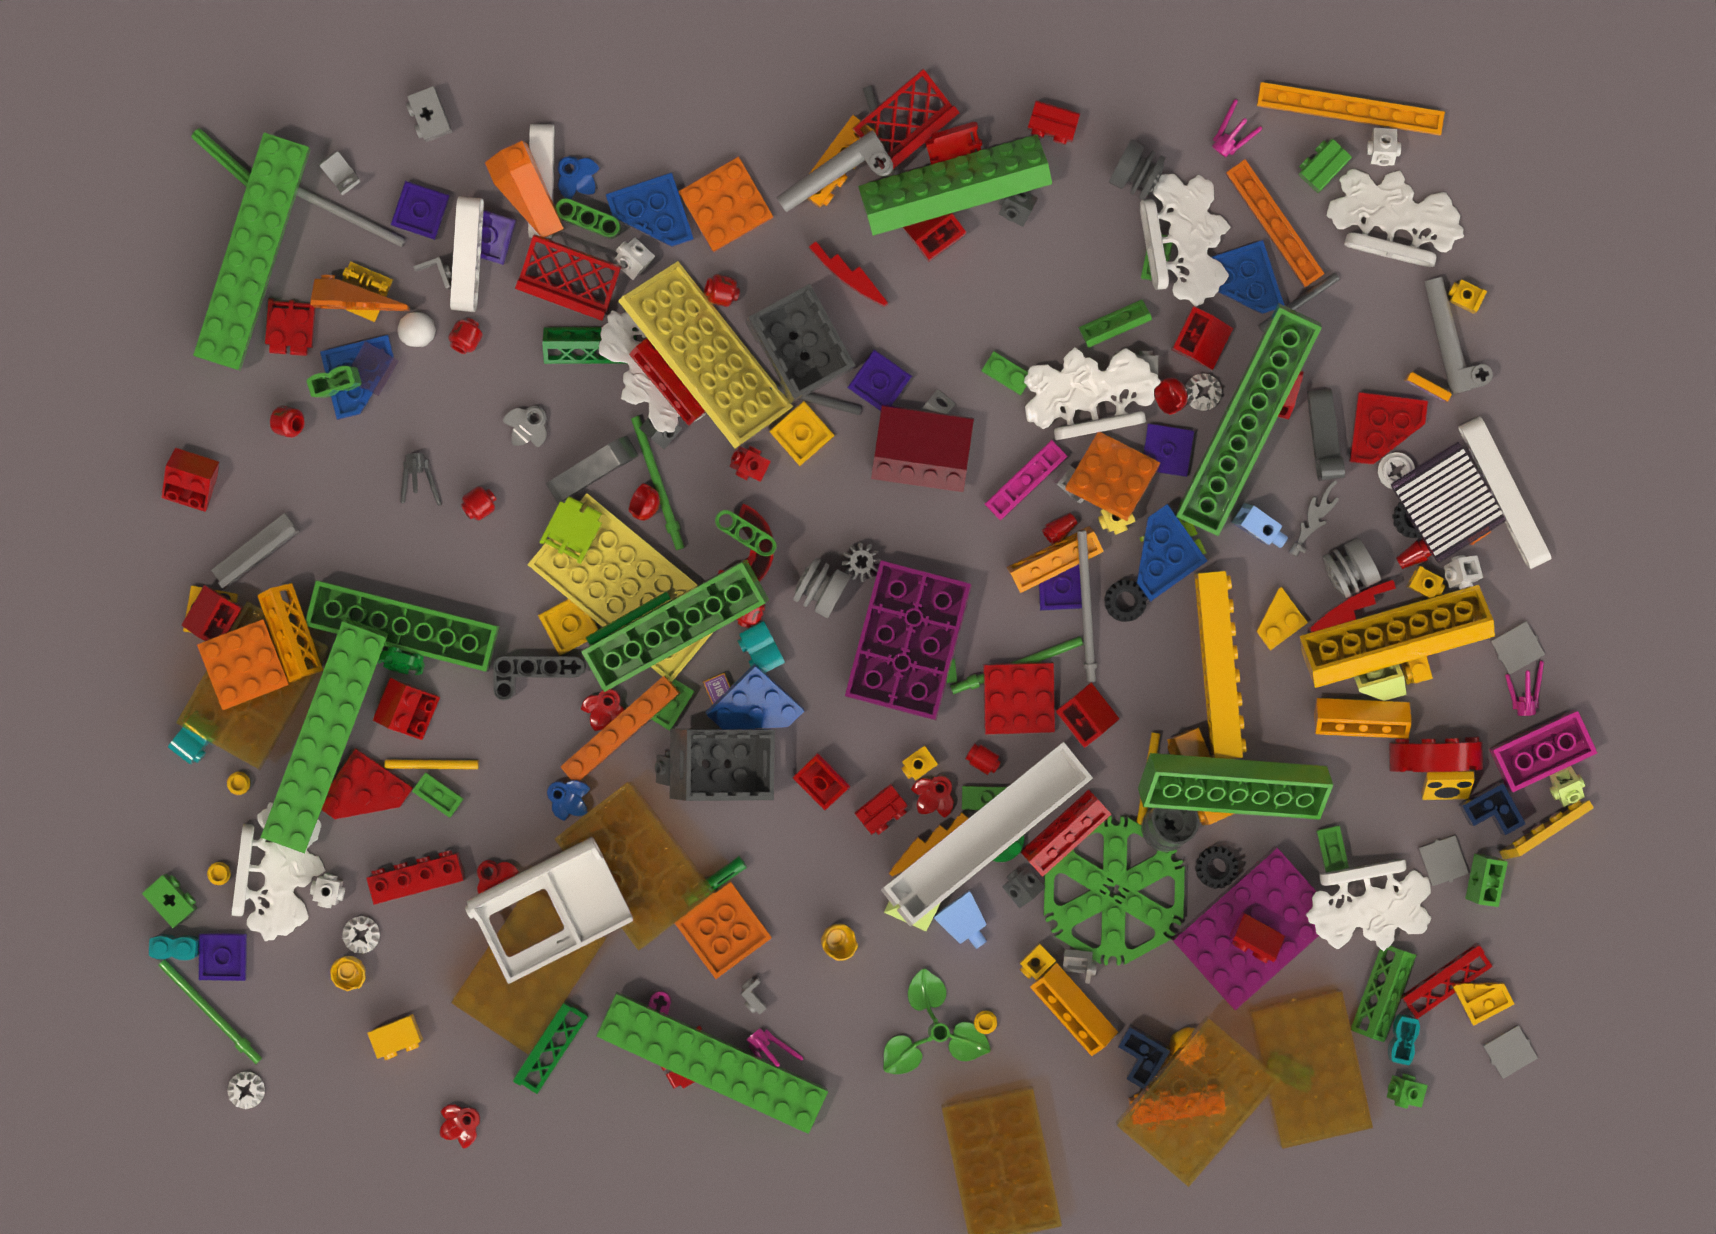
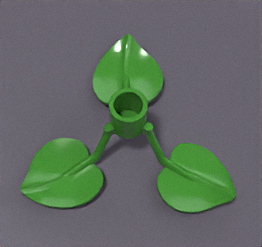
(966, 1042)

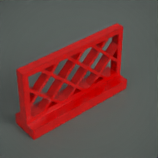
(922, 132)
(562, 296)

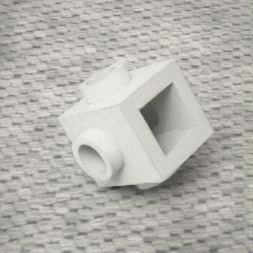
(1383, 146)
(633, 258)
(1463, 571)
(336, 890)

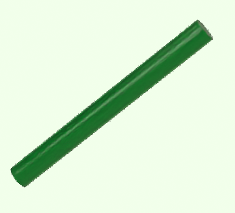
(627, 618)

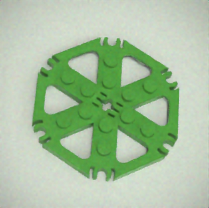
(1113, 913)

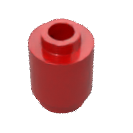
(983, 759)

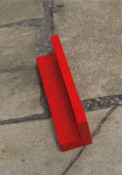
(1065, 833)
(1442, 974)

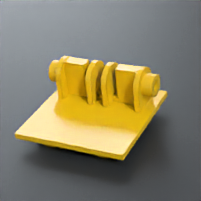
(368, 280)

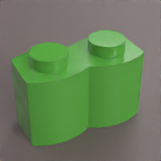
(329, 384)

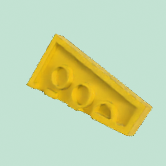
(1544, 831)

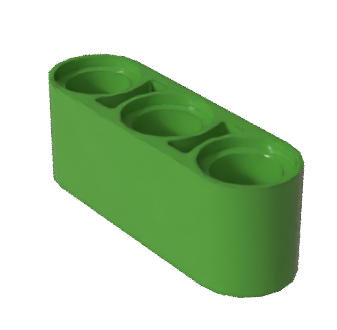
(599, 221)
(737, 525)

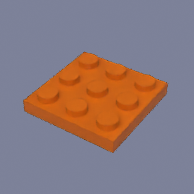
(726, 204)
(1112, 476)
(243, 664)
(723, 930)

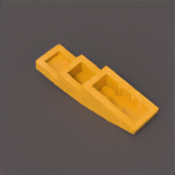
(919, 847)

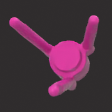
(1225, 143)
(1527, 704)
(760, 1041)

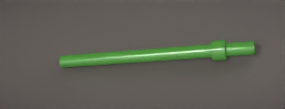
(672, 525)
(974, 681)
(242, 1044)

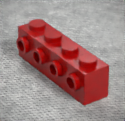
(667, 381)
(415, 878)

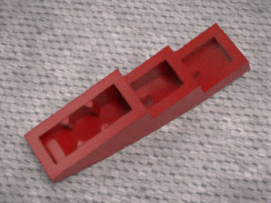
(855, 280)
(1344, 610)

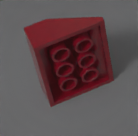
(922, 448)

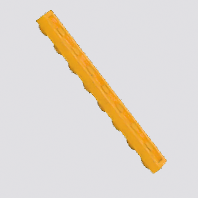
(1350, 108)

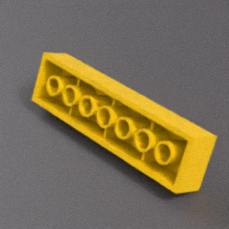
(1397, 636)
(1218, 665)

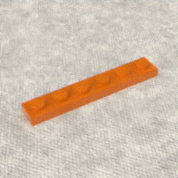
(1274, 223)
(620, 729)

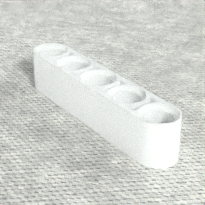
(542, 149)
(466, 254)

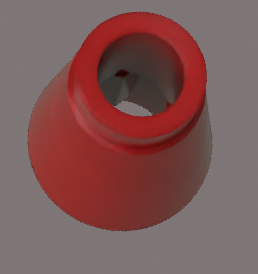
(1059, 528)
(1414, 554)

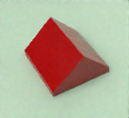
(821, 781)

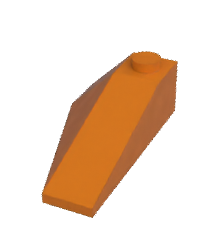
(520, 181)
(337, 294)

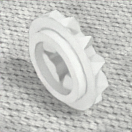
(1214, 392)
(1396, 459)
(361, 923)
(256, 1087)

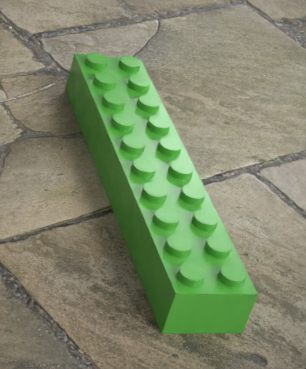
(252, 251)
(1248, 419)
(324, 735)
(712, 1062)

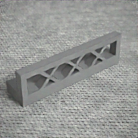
(255, 551)

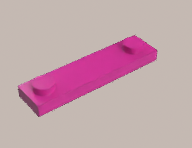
(1025, 480)

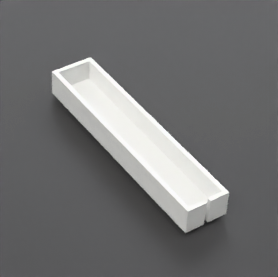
(986, 834)

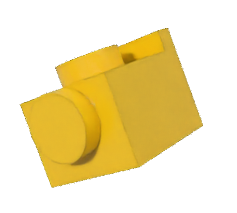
(1471, 304)
(1418, 579)
(1416, 670)
(923, 755)
(1045, 958)

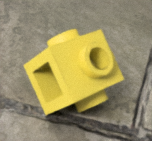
(1117, 526)

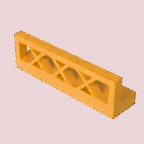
(1052, 560)
(285, 633)

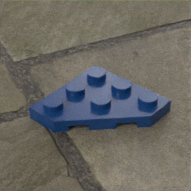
(653, 209)
(1250, 278)
(353, 401)
(1166, 554)
(754, 703)

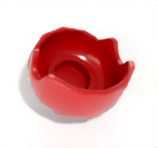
(1171, 395)
(644, 502)

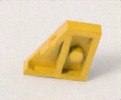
(1280, 620)
(1482, 999)

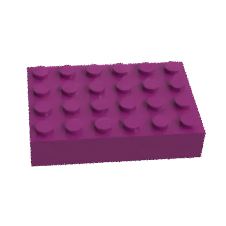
(908, 640)
(1271, 894)

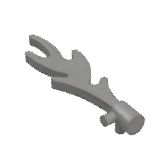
(1313, 515)

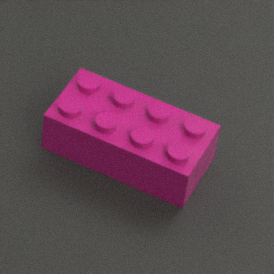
(1543, 751)

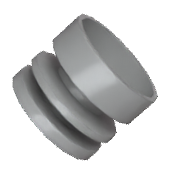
(1351, 568)
(821, 587)

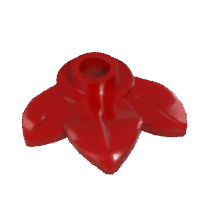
(600, 711)
(933, 799)
(501, 873)
(457, 1127)

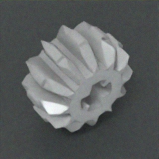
(853, 560)

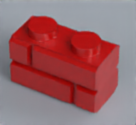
(1053, 122)
(881, 809)

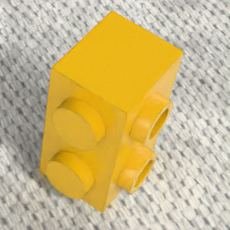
(395, 1036)

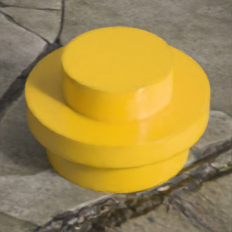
(238, 783)
(219, 873)
(985, 1022)

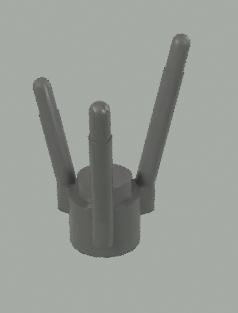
(414, 465)

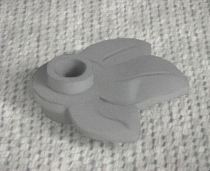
(525, 428)

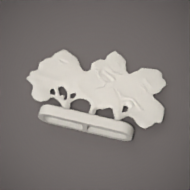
(1393, 209)
(1193, 233)
(616, 345)
(1083, 387)
(283, 872)
(1377, 910)

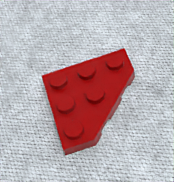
(1383, 424)
(364, 788)

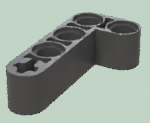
(1325, 435)
(592, 468)
(538, 672)

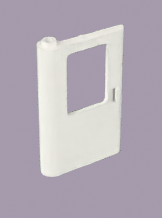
(581, 894)

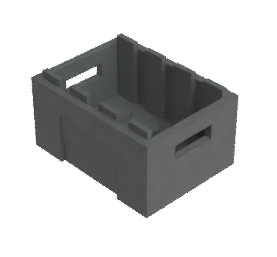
(805, 315)
(749, 773)

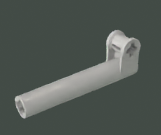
(866, 148)
(1458, 376)

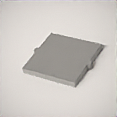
(1517, 647)
(1443, 860)
(1510, 1051)

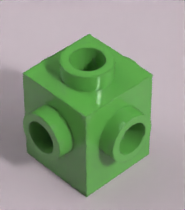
(1406, 1091)

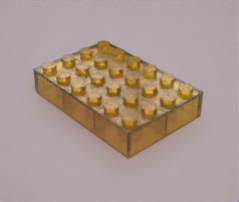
(253, 726)
(645, 861)
(529, 1004)
(1318, 1068)
(1197, 1101)
(1001, 1163)

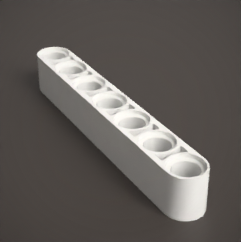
(1504, 492)

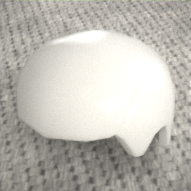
(416, 329)

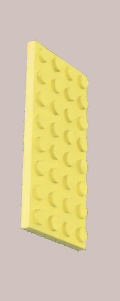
(705, 354)
(616, 578)

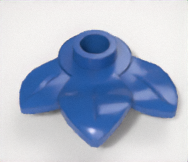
(579, 179)
(571, 799)

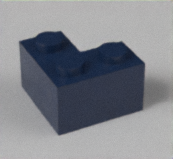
(1493, 803)
(1149, 1054)

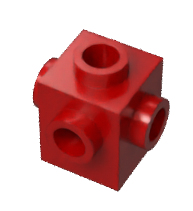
(749, 463)

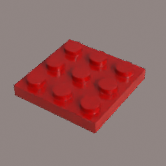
(1019, 698)

